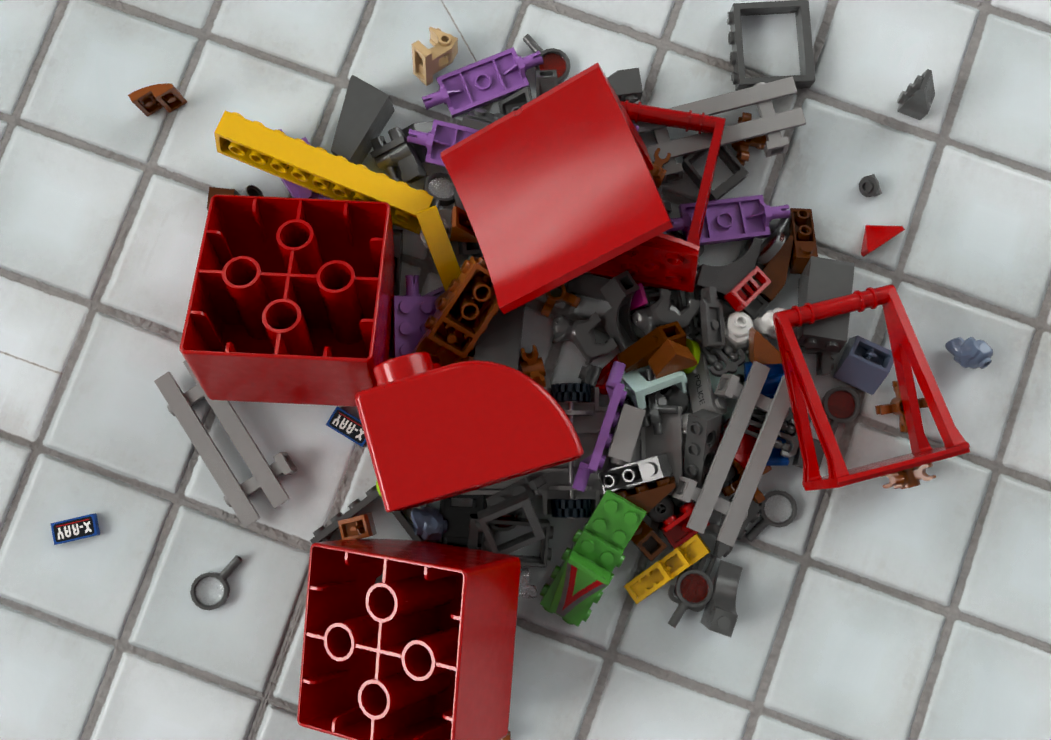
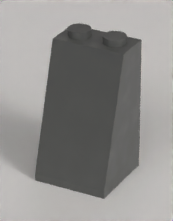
(361, 120)
(819, 282)
(502, 339)

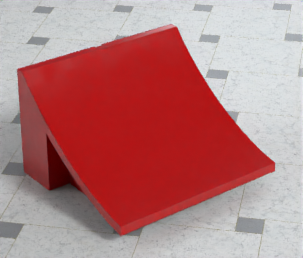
(556, 188)

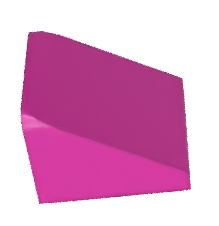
(639, 299)

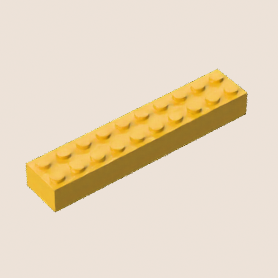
(317, 168)

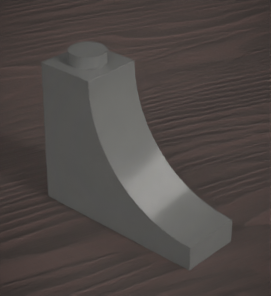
(727, 276)
(721, 609)

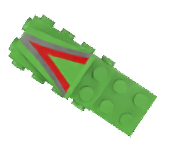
(591, 559)

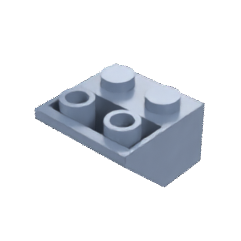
(864, 364)

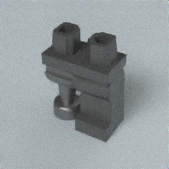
(400, 154)

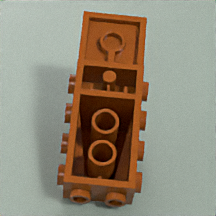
(460, 314)

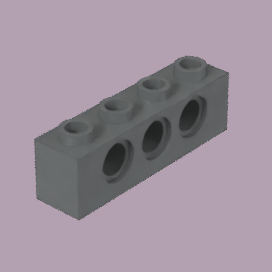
(701, 444)

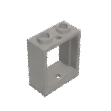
(625, 435)

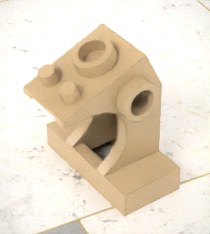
(433, 58)

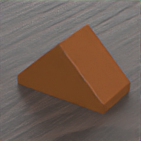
(460, 227)
(762, 350)
(670, 359)
(357, 527)

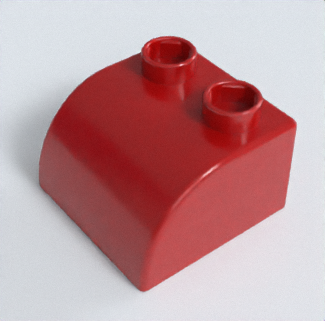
(291, 299)
(458, 428)
(412, 653)

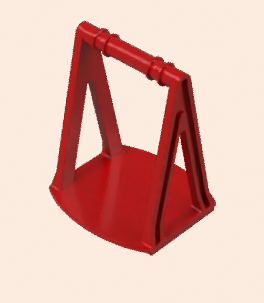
(667, 260)
(906, 354)

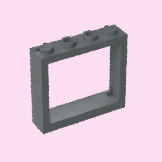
(804, 39)
(354, 508)

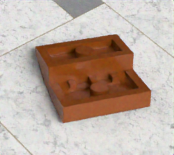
(156, 97)

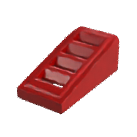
(738, 299)

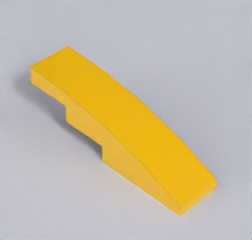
(439, 245)
(667, 568)

